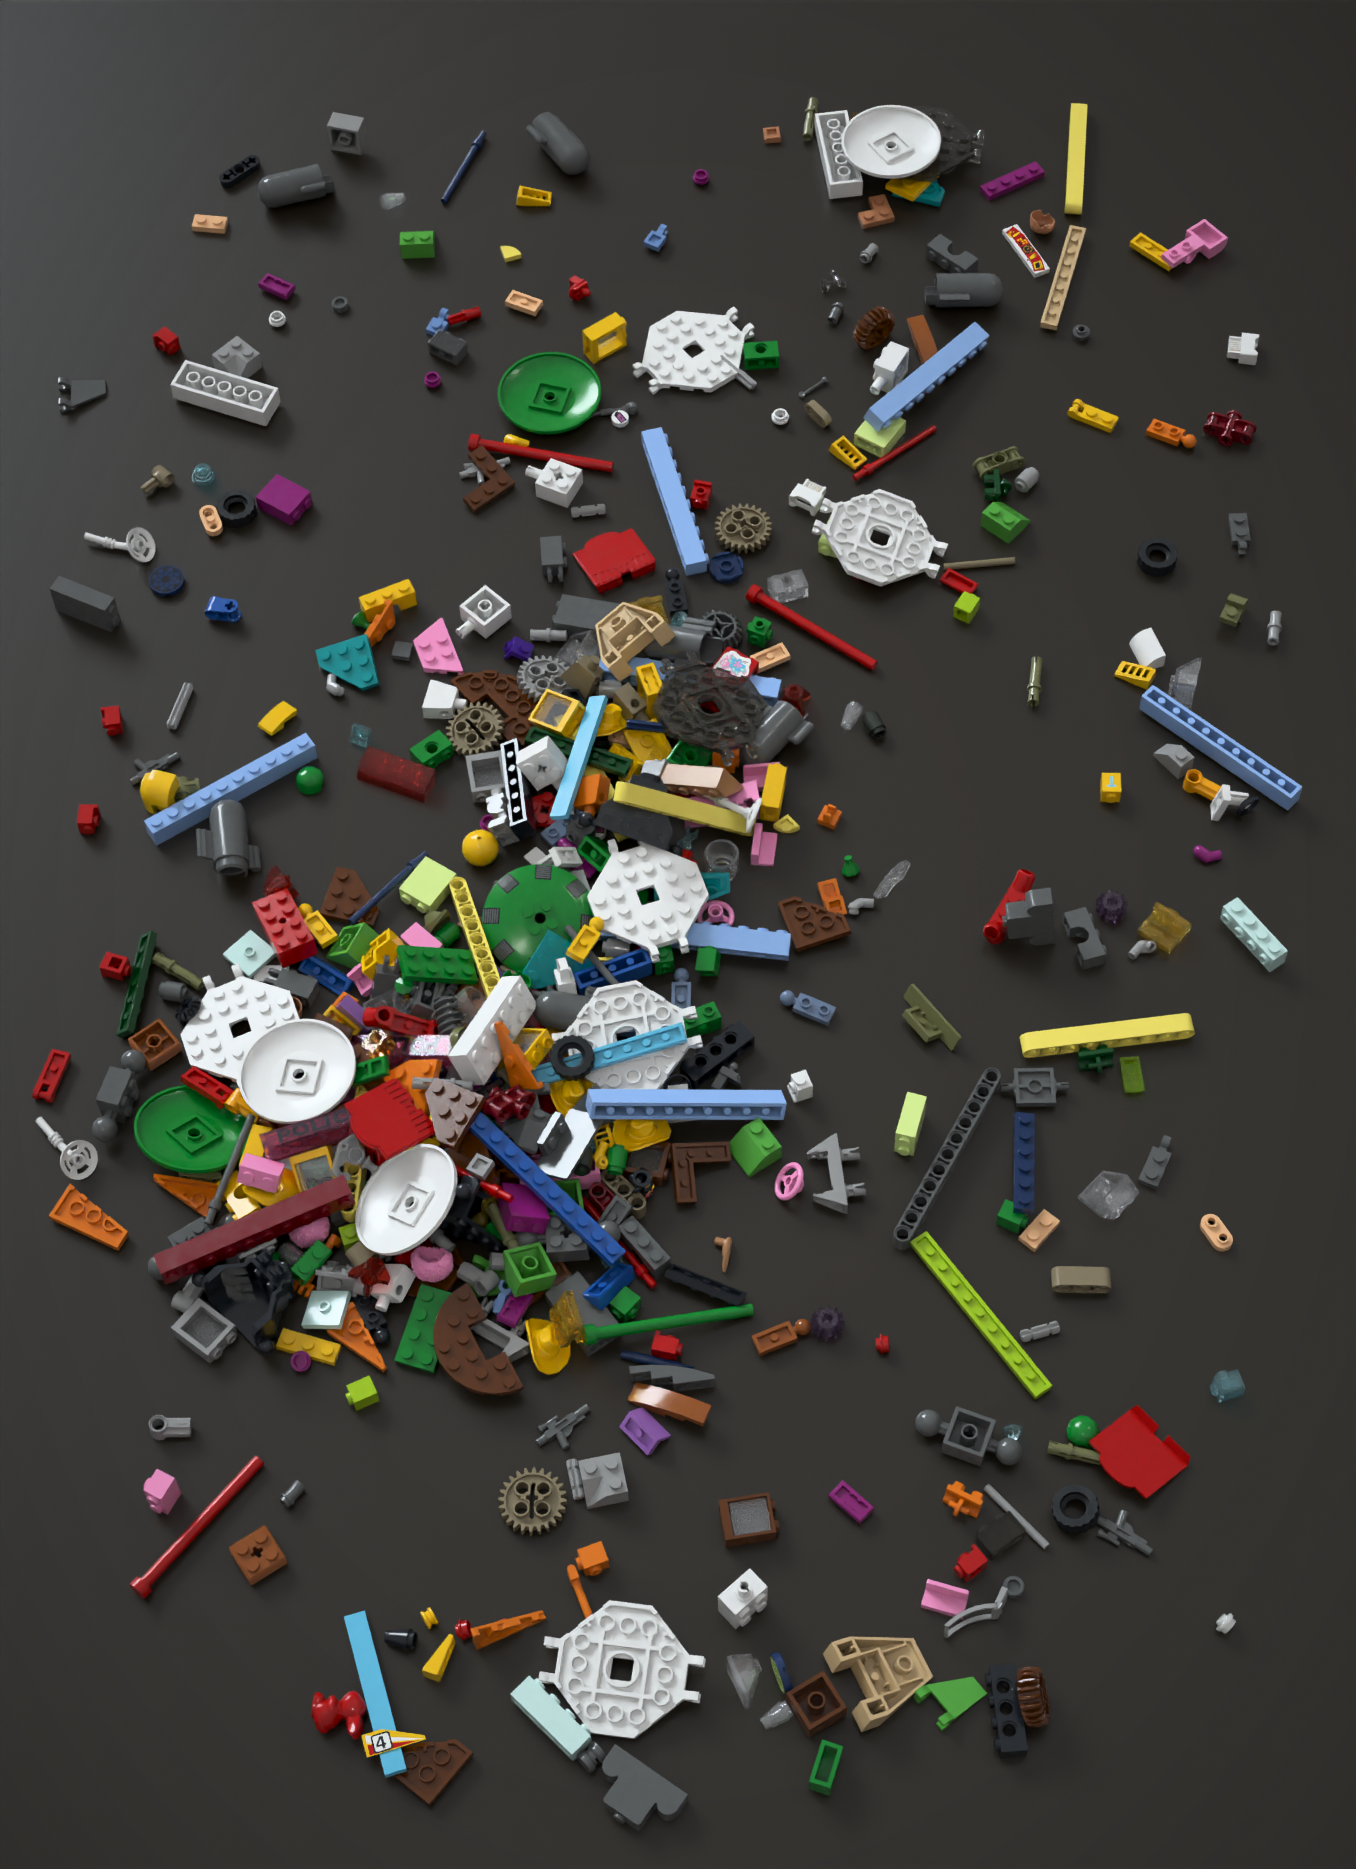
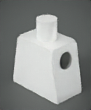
(441, 701)
(400, 1282)

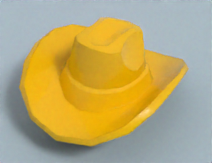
(611, 721)
(568, 1093)
(640, 1133)
(286, 1189)
(545, 1348)

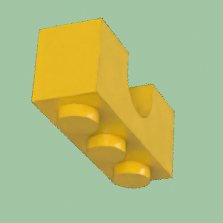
(399, 593)
(237, 1199)

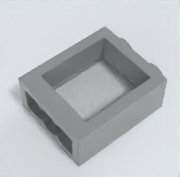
(485, 774)
(204, 1330)

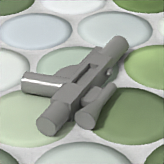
(471, 470)

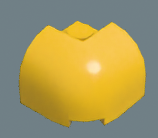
(158, 790)
(382, 945)

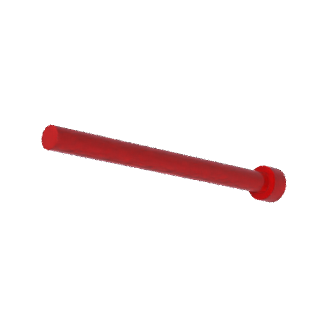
(475, 441)
(755, 594)
(142, 1585)

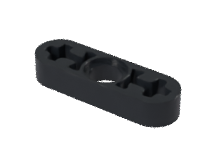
(230, 177)

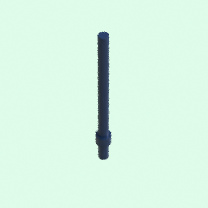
(476, 145)
(389, 887)

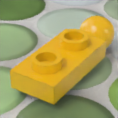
(318, 926)
(585, 940)

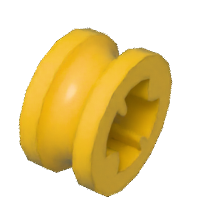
(429, 1618)

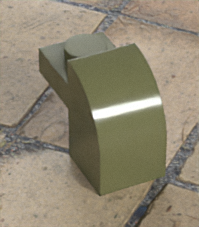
(1234, 610)

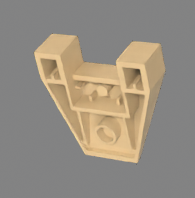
(626, 633)
(885, 1670)

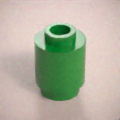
(447, 934)
(617, 1159)

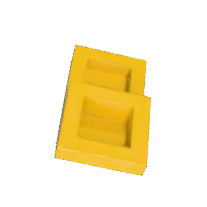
(275, 719)

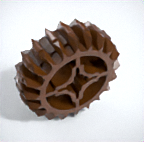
(874, 328)
(1033, 1696)

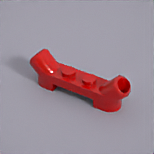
(994, 929)
(398, 1022)

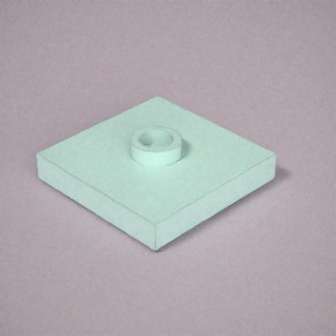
(250, 954)
(326, 1310)

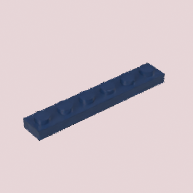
(1023, 1163)

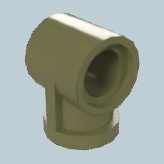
(186, 788)

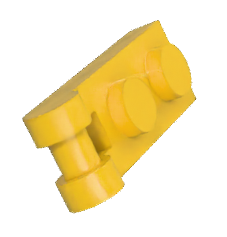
(1092, 416)

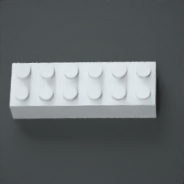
(840, 176)
(225, 393)
(478, 1048)

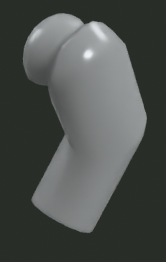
(332, 687)
(860, 903)
(1142, 946)

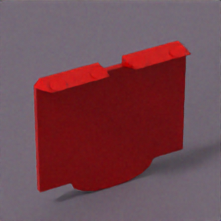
(612, 556)
(388, 1119)
(1136, 1455)

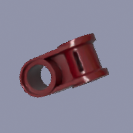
(600, 1202)

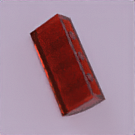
(396, 774)

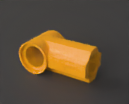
(1200, 785)
(237, 1105)

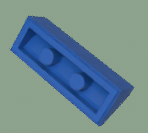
(326, 975)
(609, 1285)

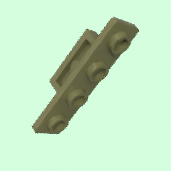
(928, 1020)

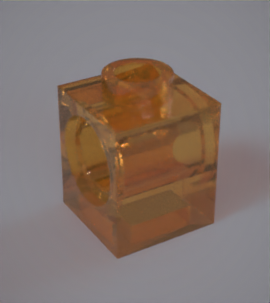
(378, 1043)

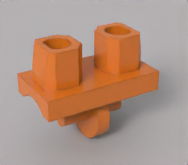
(962, 1501)

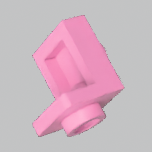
(361, 980)

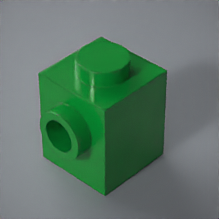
(708, 961)
(666, 962)
(1011, 1220)
(625, 1305)

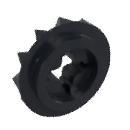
(188, 1009)

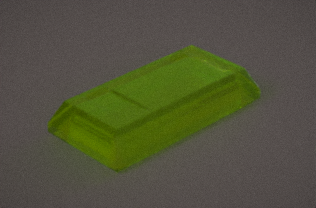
(1132, 1074)

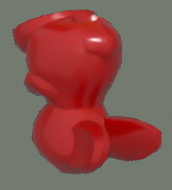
(330, 1712)

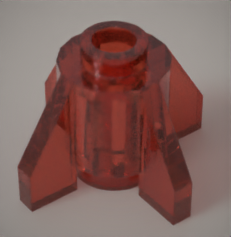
(795, 696)
(276, 883)
(371, 1273)

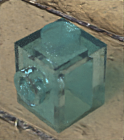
(1227, 1385)

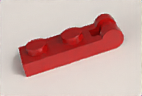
(51, 1075)
(206, 1086)

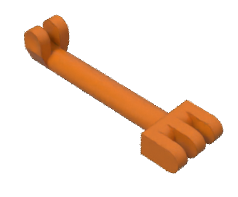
(331, 1242)
(575, 1582)

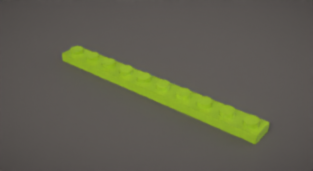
(981, 1315)

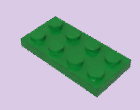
(436, 965)
(417, 1341)

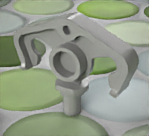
(350, 1151)

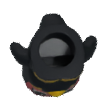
(642, 1181)

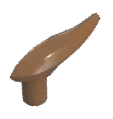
(726, 1250)

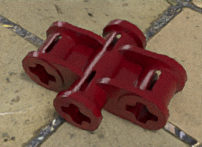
(1226, 427)
(513, 1101)

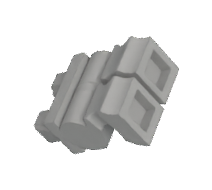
(500, 825)

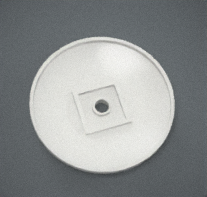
(908, 131)
(292, 1048)
(384, 1210)

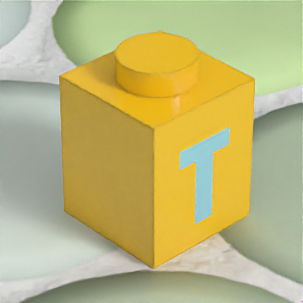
(1110, 787)

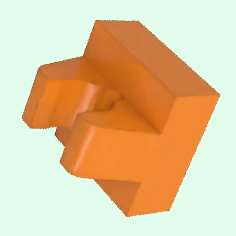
(829, 816)

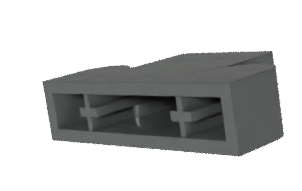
(1031, 917)
(638, 1791)

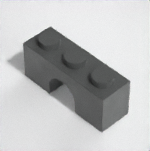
(940, 252)
(1080, 924)
(649, 1251)

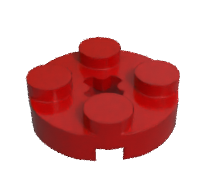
(541, 802)

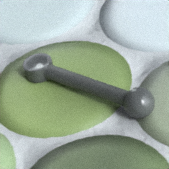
(802, 394)

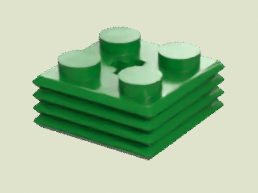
(683, 751)

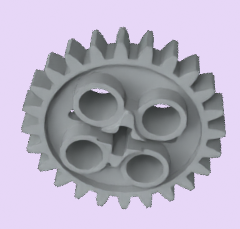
(540, 675)

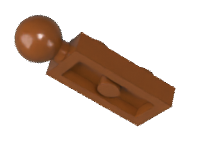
(779, 1336)

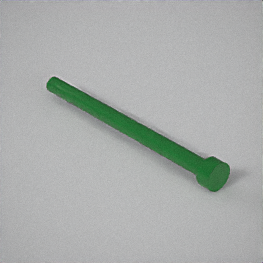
(592, 1333)

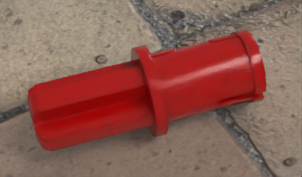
(464, 315)

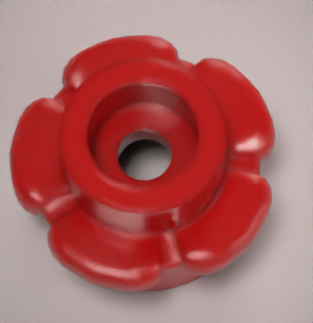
(882, 1344)
(463, 1629)

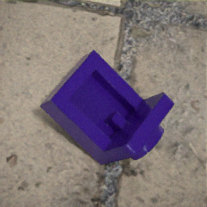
(518, 649)

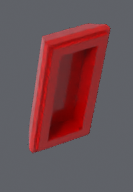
(958, 582)

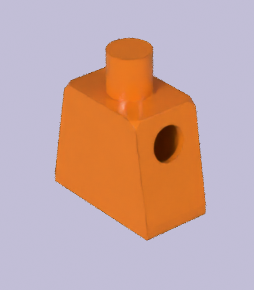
(592, 793)

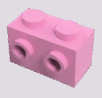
(260, 1173)
(161, 1492)

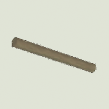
(979, 563)

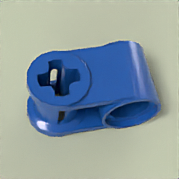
(222, 608)

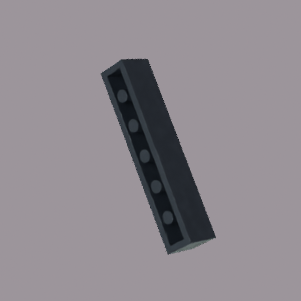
(517, 791)

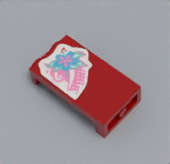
(738, 665)

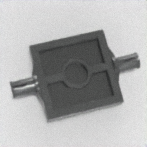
(1034, 1087)

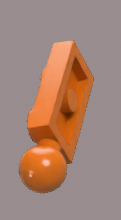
(1170, 434)

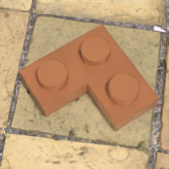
(879, 215)

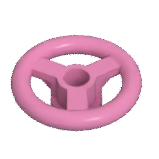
(715, 907)
(793, 1183)

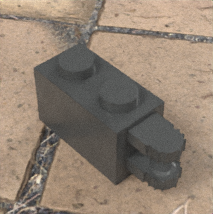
(552, 557)
(384, 977)
(299, 985)

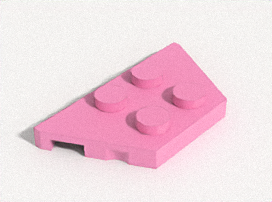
(437, 650)

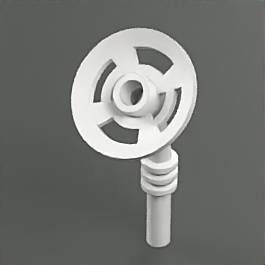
(135, 548)
(748, 813)
(74, 1156)

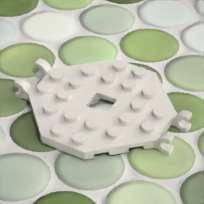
(707, 371)
(890, 514)
(656, 923)
(626, 1009)
(209, 1033)
(586, 1662)

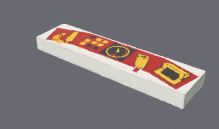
(1025, 251)

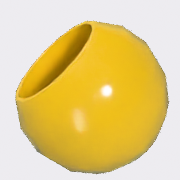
(480, 847)

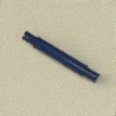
(651, 1360)

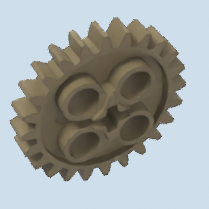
(743, 528)
(488, 718)
(552, 1501)

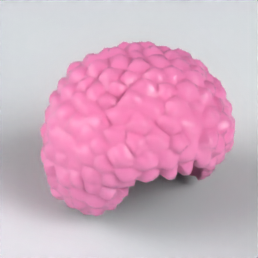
(308, 1234)
(431, 1263)

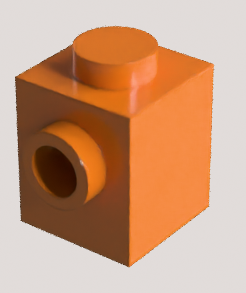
(592, 1559)

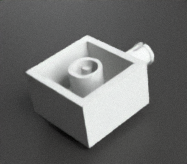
(890, 368)
(556, 482)
(483, 613)
(542, 763)
(743, 1599)

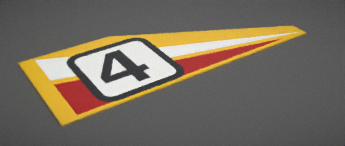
(386, 1740)

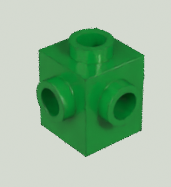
(759, 632)

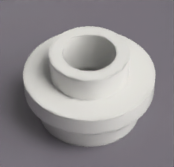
(277, 319)
(780, 416)
(1225, 1623)

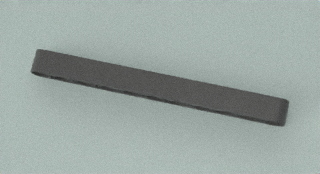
(943, 1165)

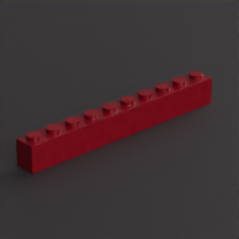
(254, 1229)

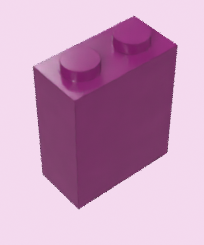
(284, 499)
(525, 1212)

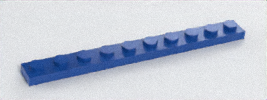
(546, 1189)

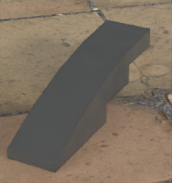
(680, 1377)

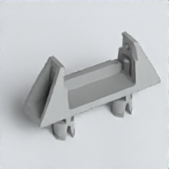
(836, 1198)
(506, 1340)

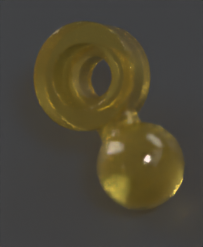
(482, 1218)

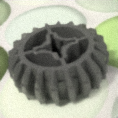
(726, 627)

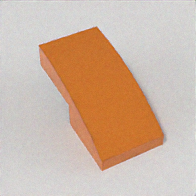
(831, 896)

